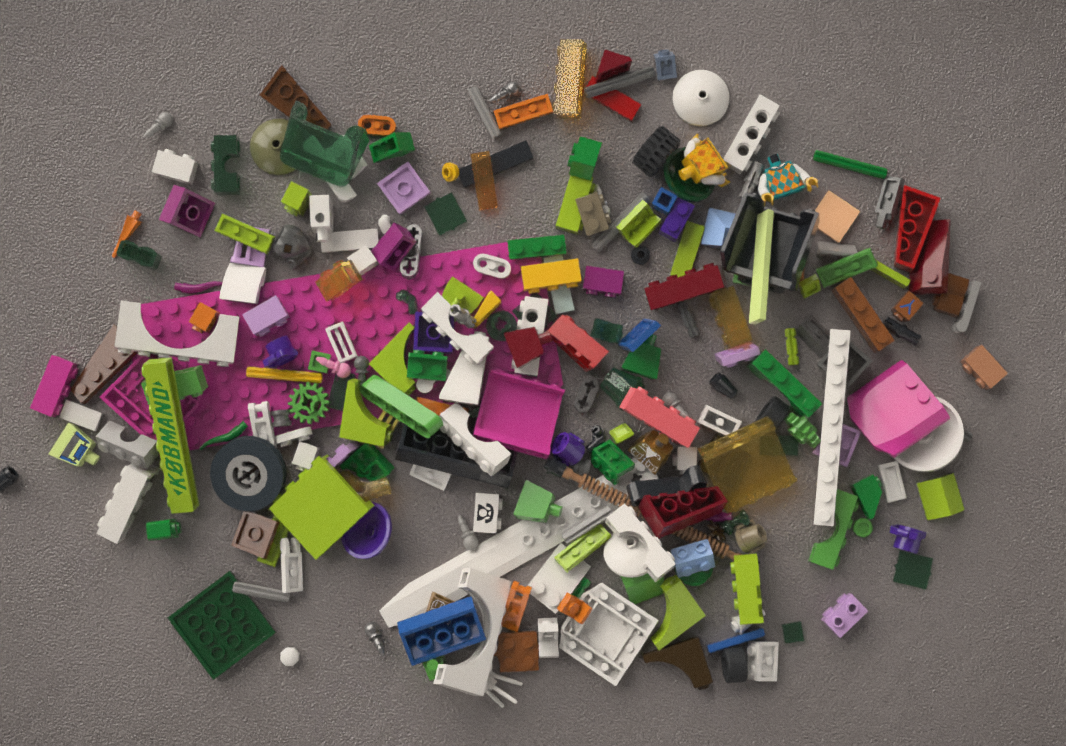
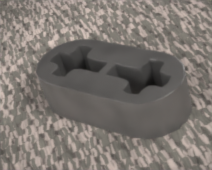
(591, 396)

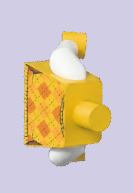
(703, 163)

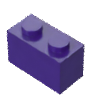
(676, 219)

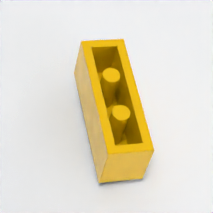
(551, 275)

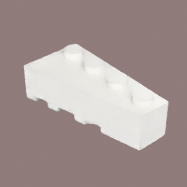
(125, 502)

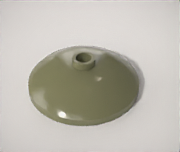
(262, 149)

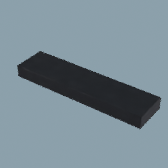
(500, 162)

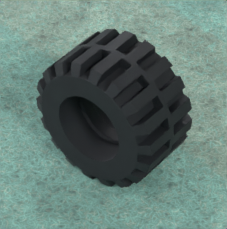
(655, 151)

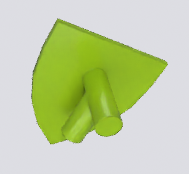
(462, 295)

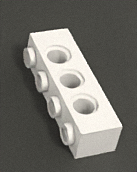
(762, 107)
(539, 307)

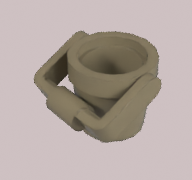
(750, 537)

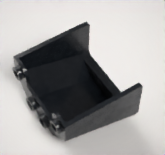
(789, 248)

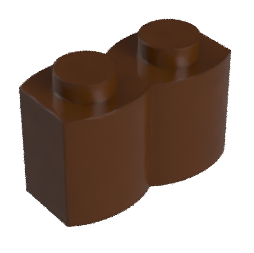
(951, 302)

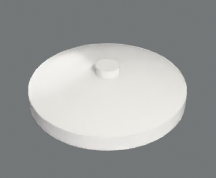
(937, 447)

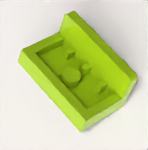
(638, 224)

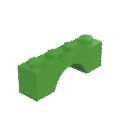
(827, 552)

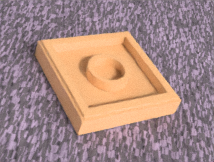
(835, 216)

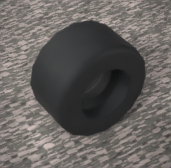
(775, 410)
(734, 665)

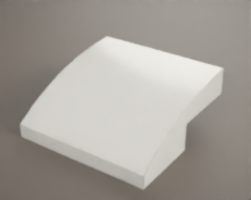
(243, 283)

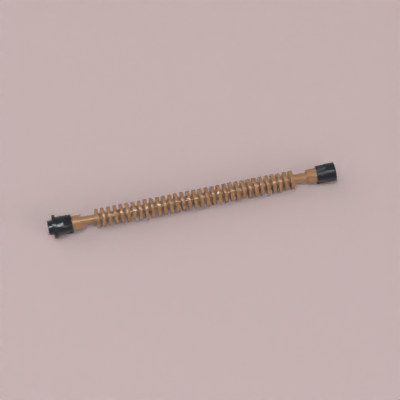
(561, 470)

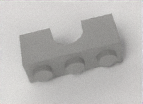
(114, 440)

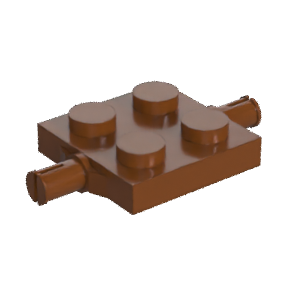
(518, 651)

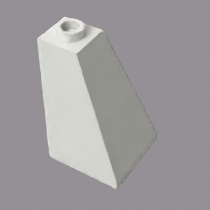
(465, 380)

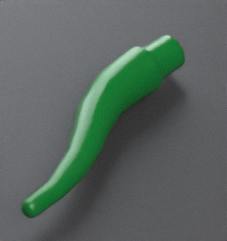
(233, 434)

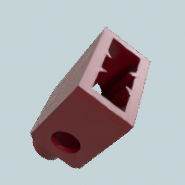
(527, 345)

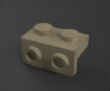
(592, 213)

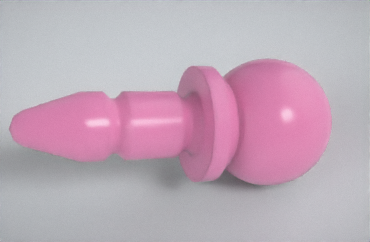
(341, 369)

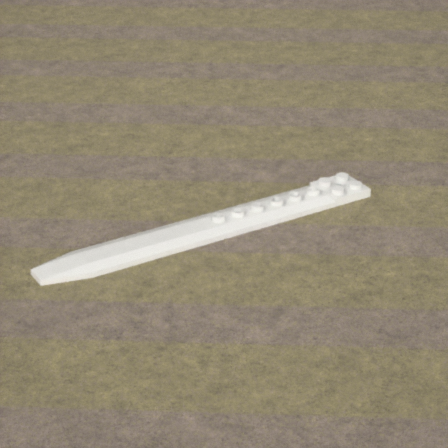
(505, 550)

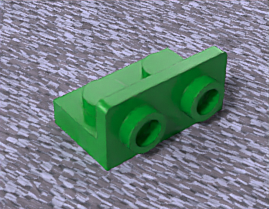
(427, 366)
(611, 461)

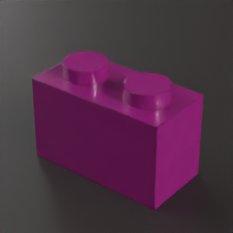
(393, 246)
(603, 281)

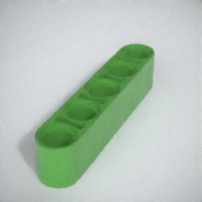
(401, 406)

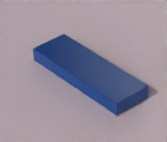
(738, 639)

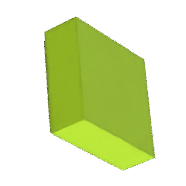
(809, 286)

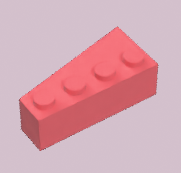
(657, 416)

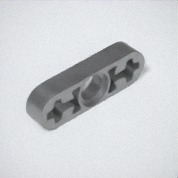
(415, 265)

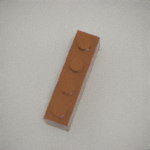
(862, 315)

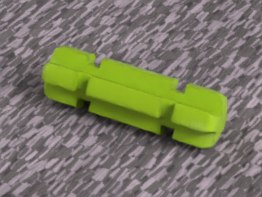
(792, 348)

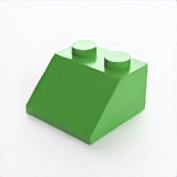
(642, 588)

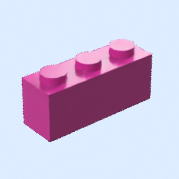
(54, 386)

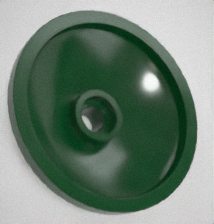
(687, 189)

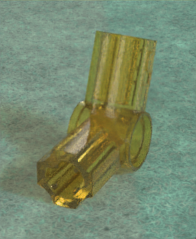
(367, 490)

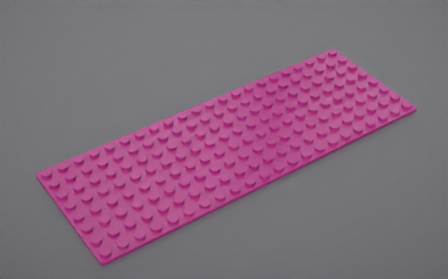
(371, 320)

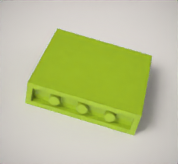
(319, 507)

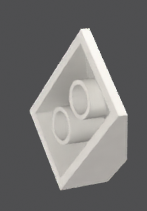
(553, 582)

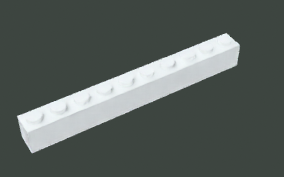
(832, 427)

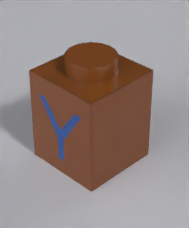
(906, 307)

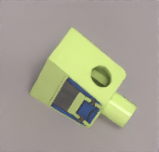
(74, 447)

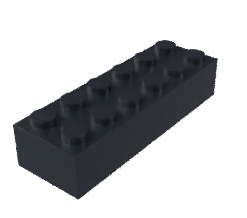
(443, 455)

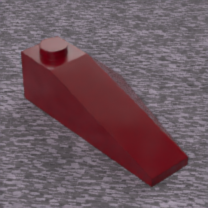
(932, 266)

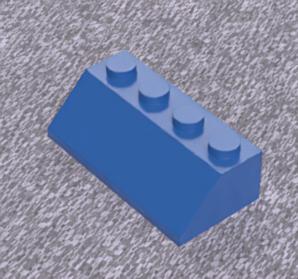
(441, 631)

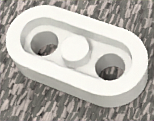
(492, 266)
(287, 438)

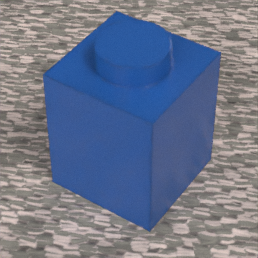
(664, 201)

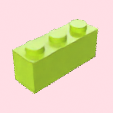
(569, 216)

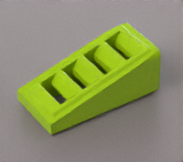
(621, 433)

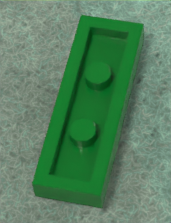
(536, 247)

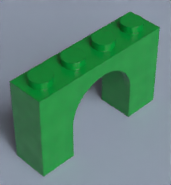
(800, 398)

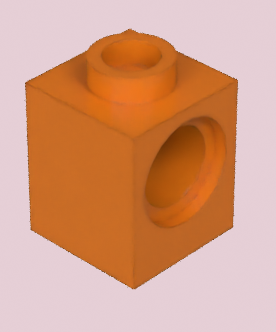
(203, 318)

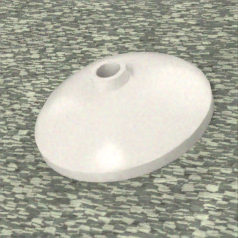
(699, 110)
(624, 558)

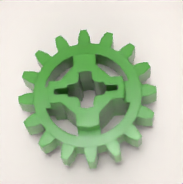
(301, 406)
(802, 430)

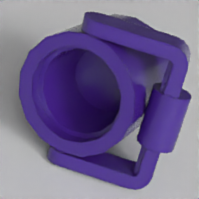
(280, 352)
(568, 448)
(907, 538)

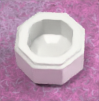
(289, 656)

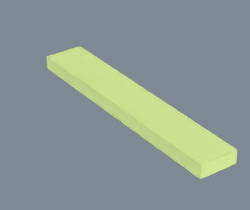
(761, 267)

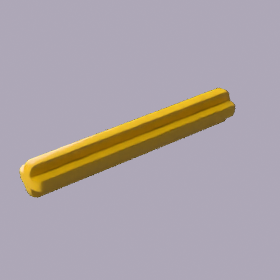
(279, 374)

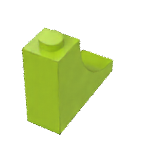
(391, 361)
(359, 423)
(680, 614)

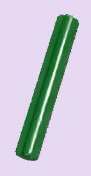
(850, 164)

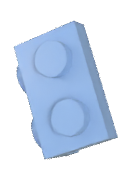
(693, 558)

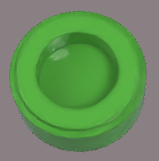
(862, 527)

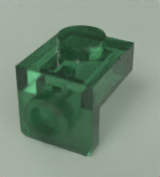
(606, 331)

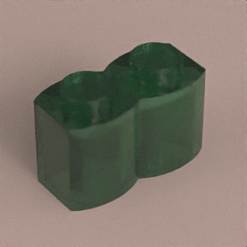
(142, 255)

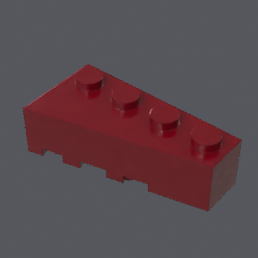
(686, 286)
(679, 510)

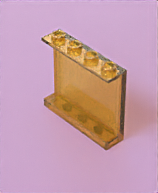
(747, 464)

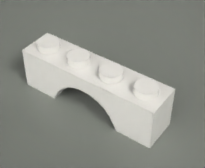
(474, 346)
(489, 455)
(625, 523)

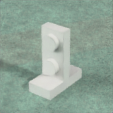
(548, 638)

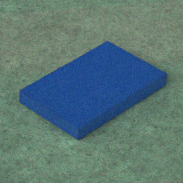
(638, 335)

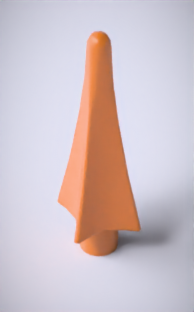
(130, 225)

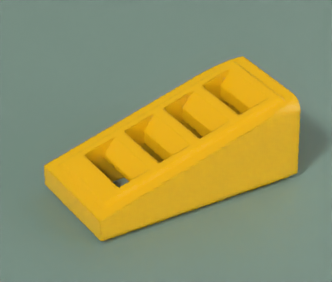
(488, 306)

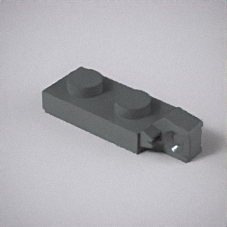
(888, 201)

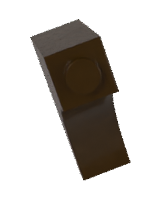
(686, 656)

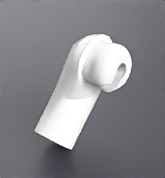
(384, 223)

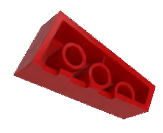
(914, 221)

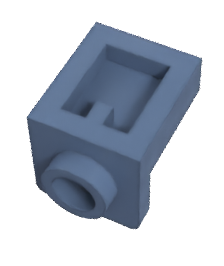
(665, 65)

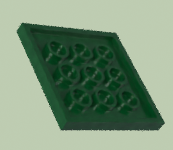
(221, 625)

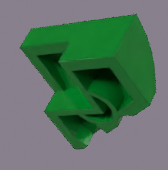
(368, 463)

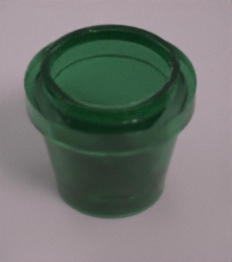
(617, 384)

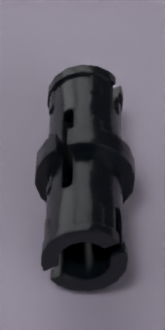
(901, 331)

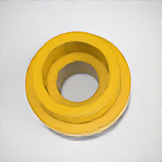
(450, 171)

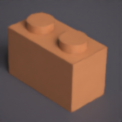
(983, 367)

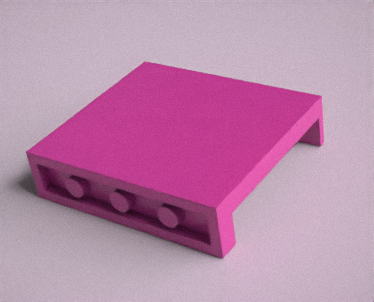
(518, 413)

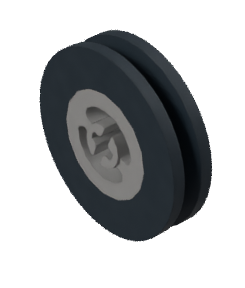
(260, 491)

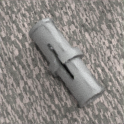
(755, 169)
(462, 316)

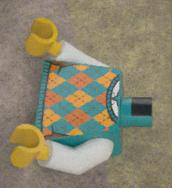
(783, 180)

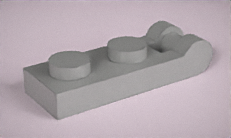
(967, 307)

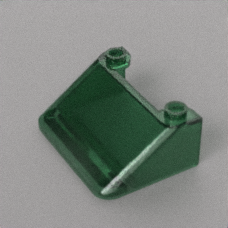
(321, 150)

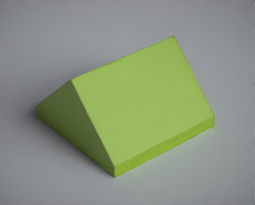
(940, 497)

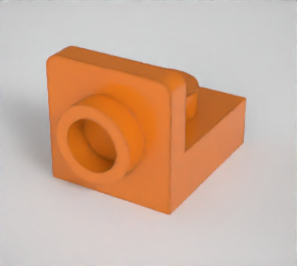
(574, 608)

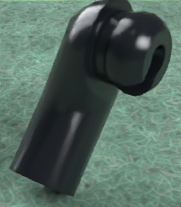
(597, 438)

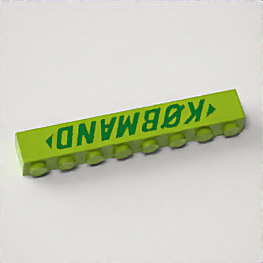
(170, 435)

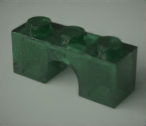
(224, 148)

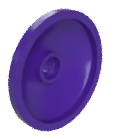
(359, 539)

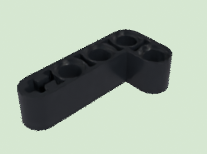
(691, 479)

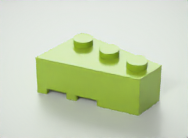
(747, 588)

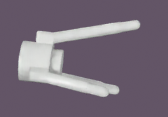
(491, 685)

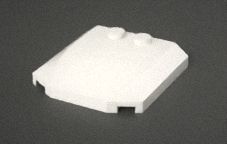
(609, 635)

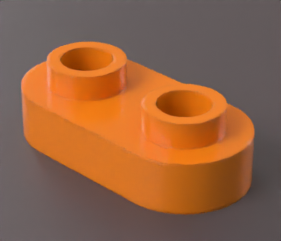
(377, 125)

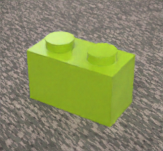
(296, 199)

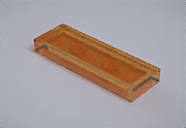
(484, 180)

